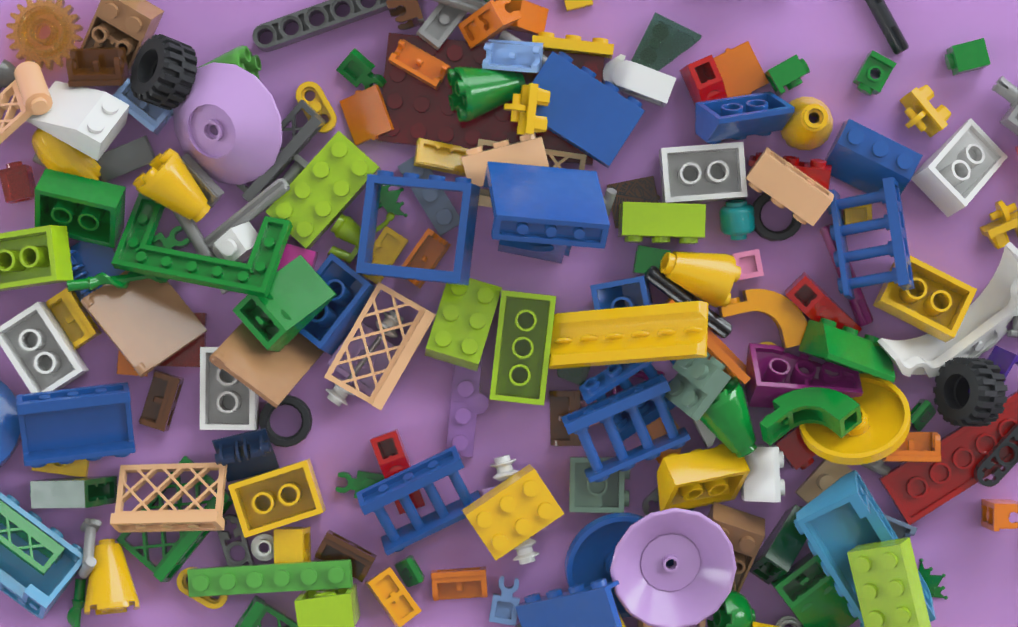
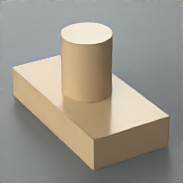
(821, 479)

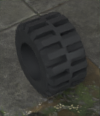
(163, 72)
(985, 396)

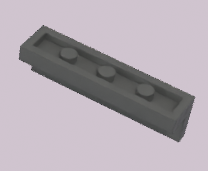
(287, 153)

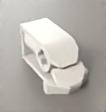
(639, 80)

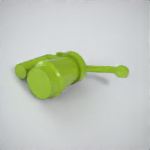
(349, 231)

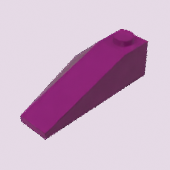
(779, 372)

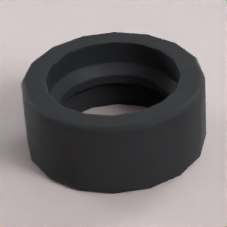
(768, 234)
(264, 422)

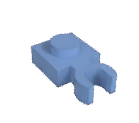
(504, 604)

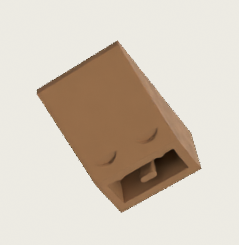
(123, 25)
(745, 534)

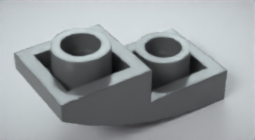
(125, 158)

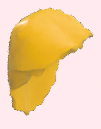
(63, 157)

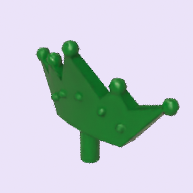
(388, 200)
(932, 581)

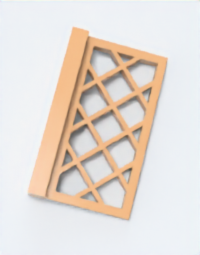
(400, 358)
(164, 519)

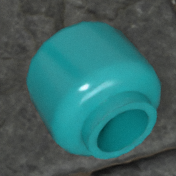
(737, 219)

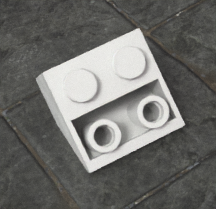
(764, 479)

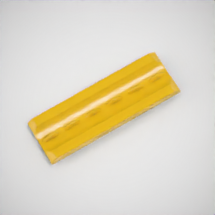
(629, 335)

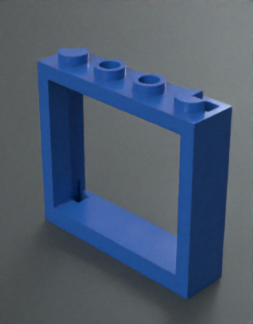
(466, 229)

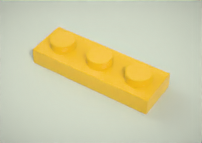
(573, 44)

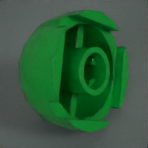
(733, 612)

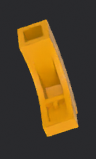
(779, 308)

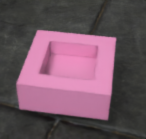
(750, 263)

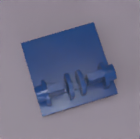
(90, 260)

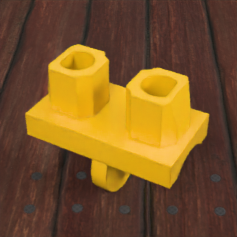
(524, 109)
(923, 113)
(997, 229)

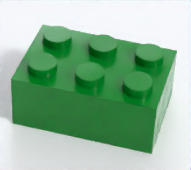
(86, 206)

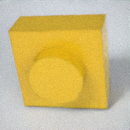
(857, 214)

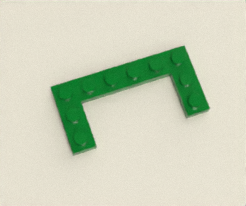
(254, 278)

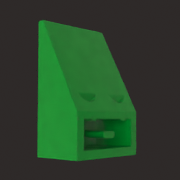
(292, 303)
(813, 595)

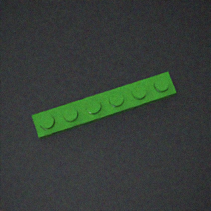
(270, 578)

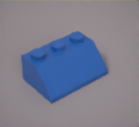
(741, 116)
(866, 157)
(622, 294)
(340, 314)

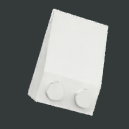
(83, 118)
(959, 168)

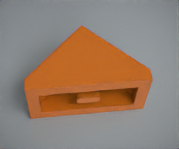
(533, 16)

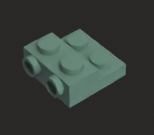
(697, 384)
(596, 496)

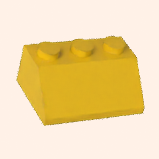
(700, 478)

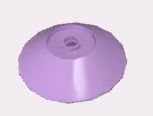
(245, 120)
(680, 592)

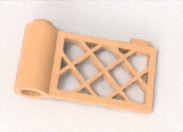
(29, 95)

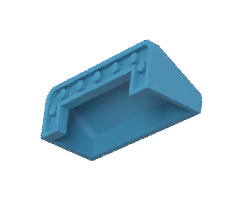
(837, 523)
(23, 582)

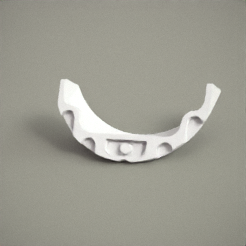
(979, 331)

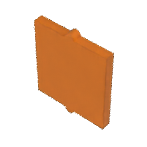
(740, 70)
(366, 115)

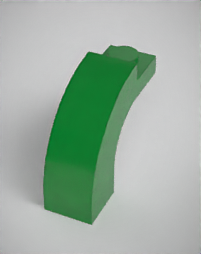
(811, 406)

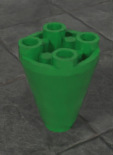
(481, 90)
(730, 419)

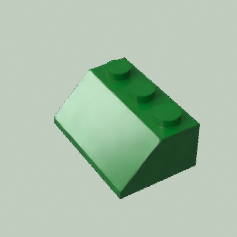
(847, 349)

